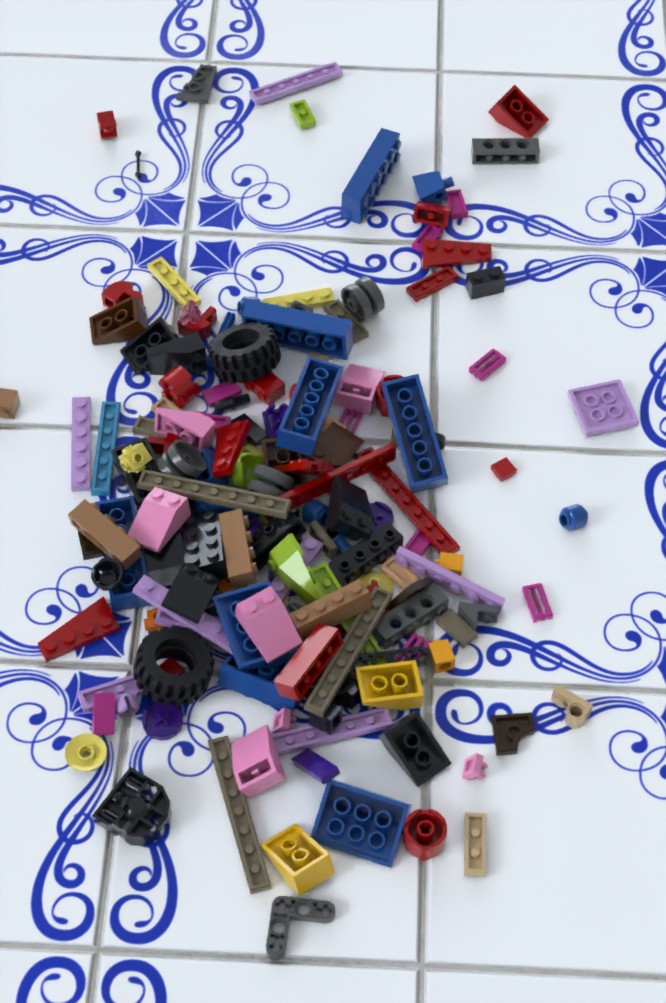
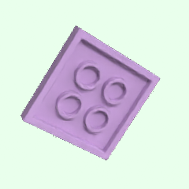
(602, 407)

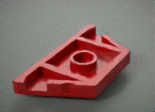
(305, 467)

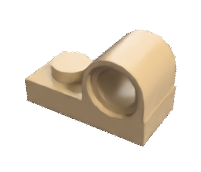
(573, 704)

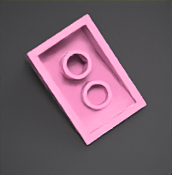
(187, 425)
(159, 518)
(268, 624)

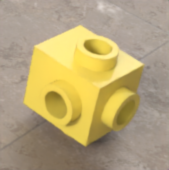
(134, 458)

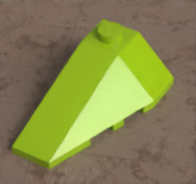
(290, 568)

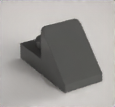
(477, 612)

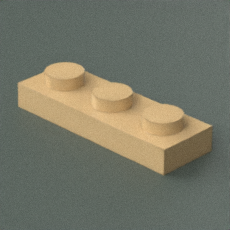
(475, 844)

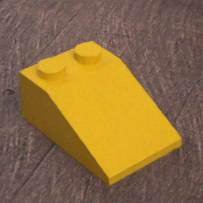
(390, 685)
(298, 859)

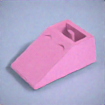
(358, 388)
(256, 762)

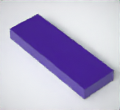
(315, 766)

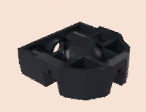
(136, 787)

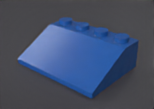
(241, 645)
(255, 683)
(360, 822)

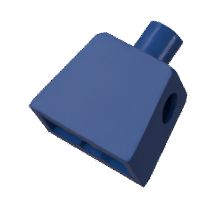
(432, 187)

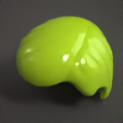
(244, 469)

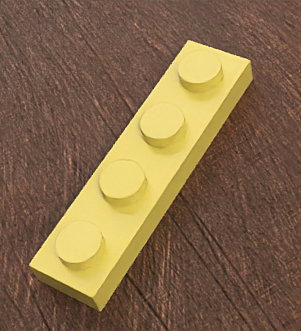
(172, 282)
(311, 298)

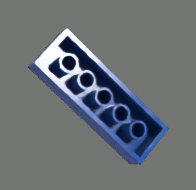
(370, 176)
(303, 329)
(309, 406)
(414, 433)
(122, 597)

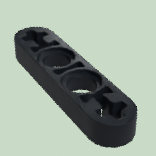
(389, 656)

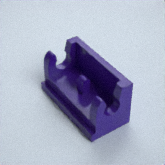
(273, 418)

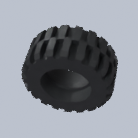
(244, 352)
(179, 645)

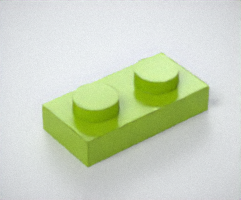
(302, 114)

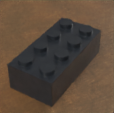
(131, 479)
(204, 543)

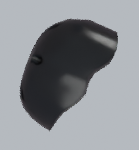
(108, 579)

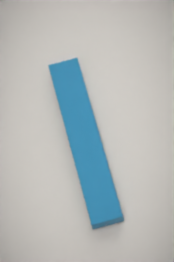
(106, 442)

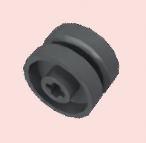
(363, 298)
(182, 461)
(271, 481)

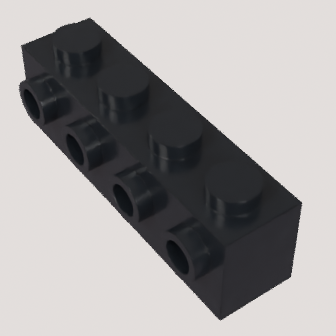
(273, 534)
(366, 554)

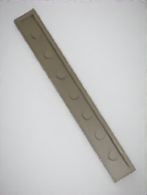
(216, 494)
(348, 653)
(239, 817)

